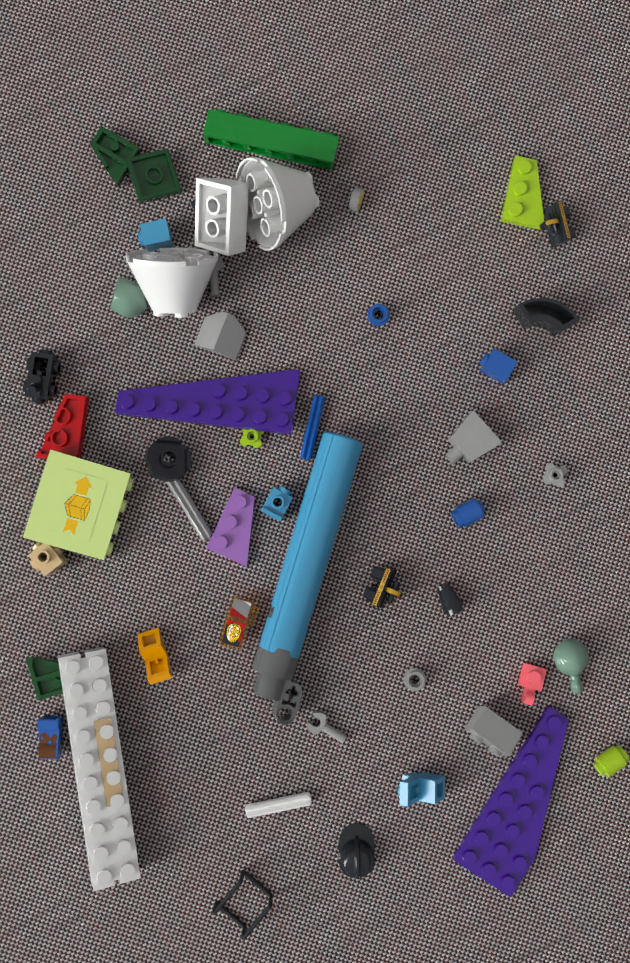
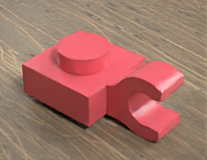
(532, 679)

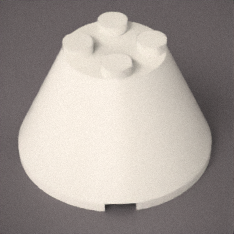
(277, 200)
(172, 278)

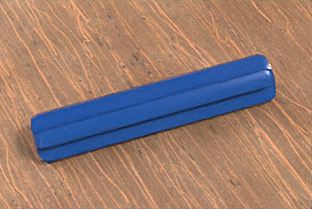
(312, 427)

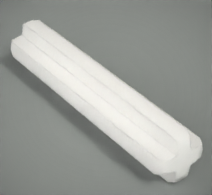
(278, 804)

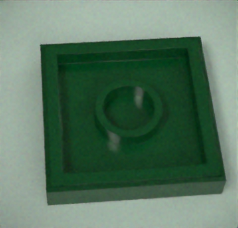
(153, 175)

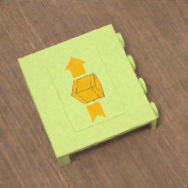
(78, 505)

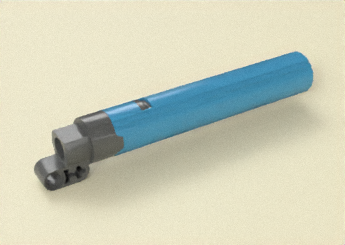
(304, 572)

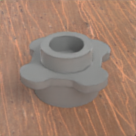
(550, 479)

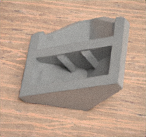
(221, 335)

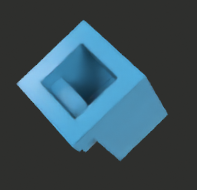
(269, 507)

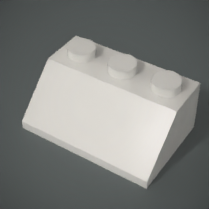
(221, 215)

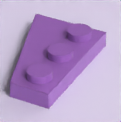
(234, 528)

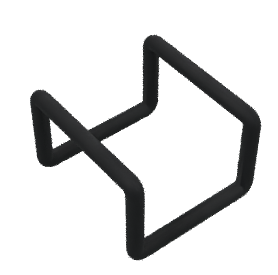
(220, 905)

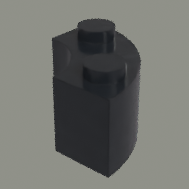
(545, 314)

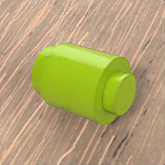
(611, 761)

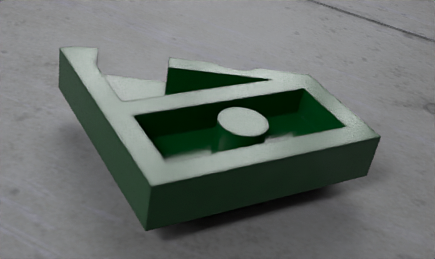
(112, 152)
(45, 677)

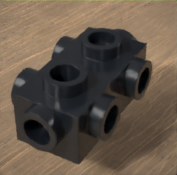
(40, 383)

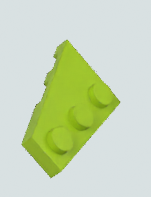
(523, 195)

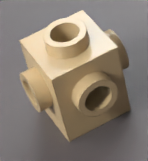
(47, 558)

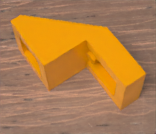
(155, 656)

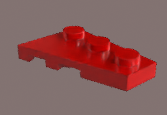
(68, 428)

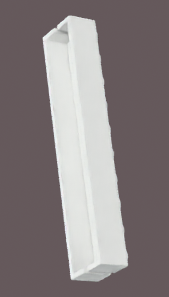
(106, 829)

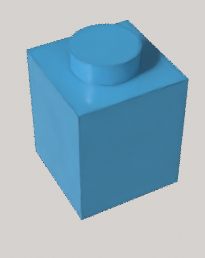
(155, 235)

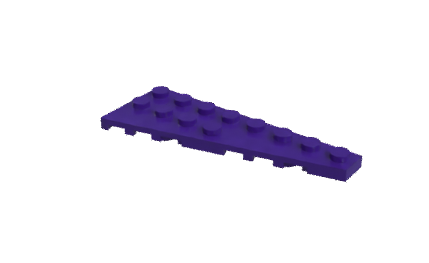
(242, 402)

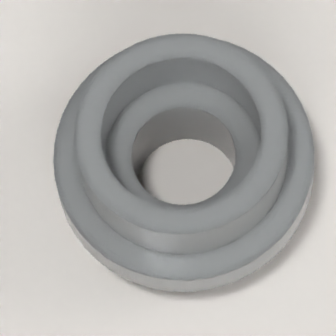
(421, 679)

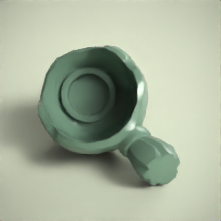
(571, 659)

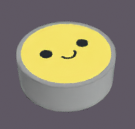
(356, 199)

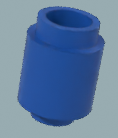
(468, 513)

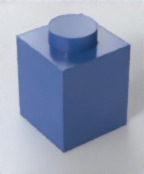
(497, 365)

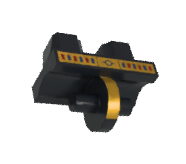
(556, 224)
(378, 596)

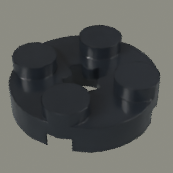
(159, 468)

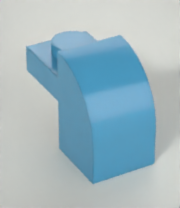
(421, 787)

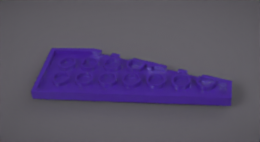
(511, 822)

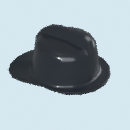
(356, 851)

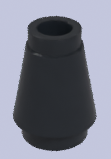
(449, 600)

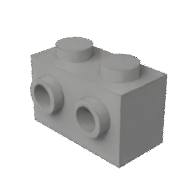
(493, 731)

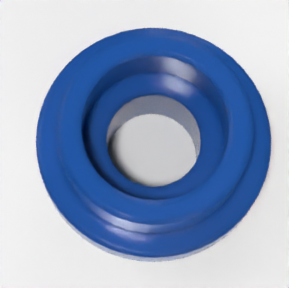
(378, 308)

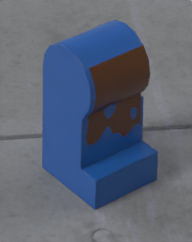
(50, 737)

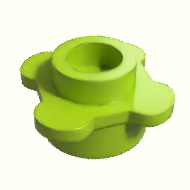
(246, 440)

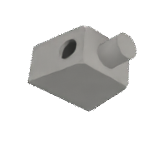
(471, 439)

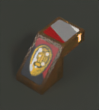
(236, 623)

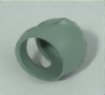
(128, 299)

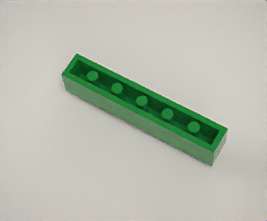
(271, 139)

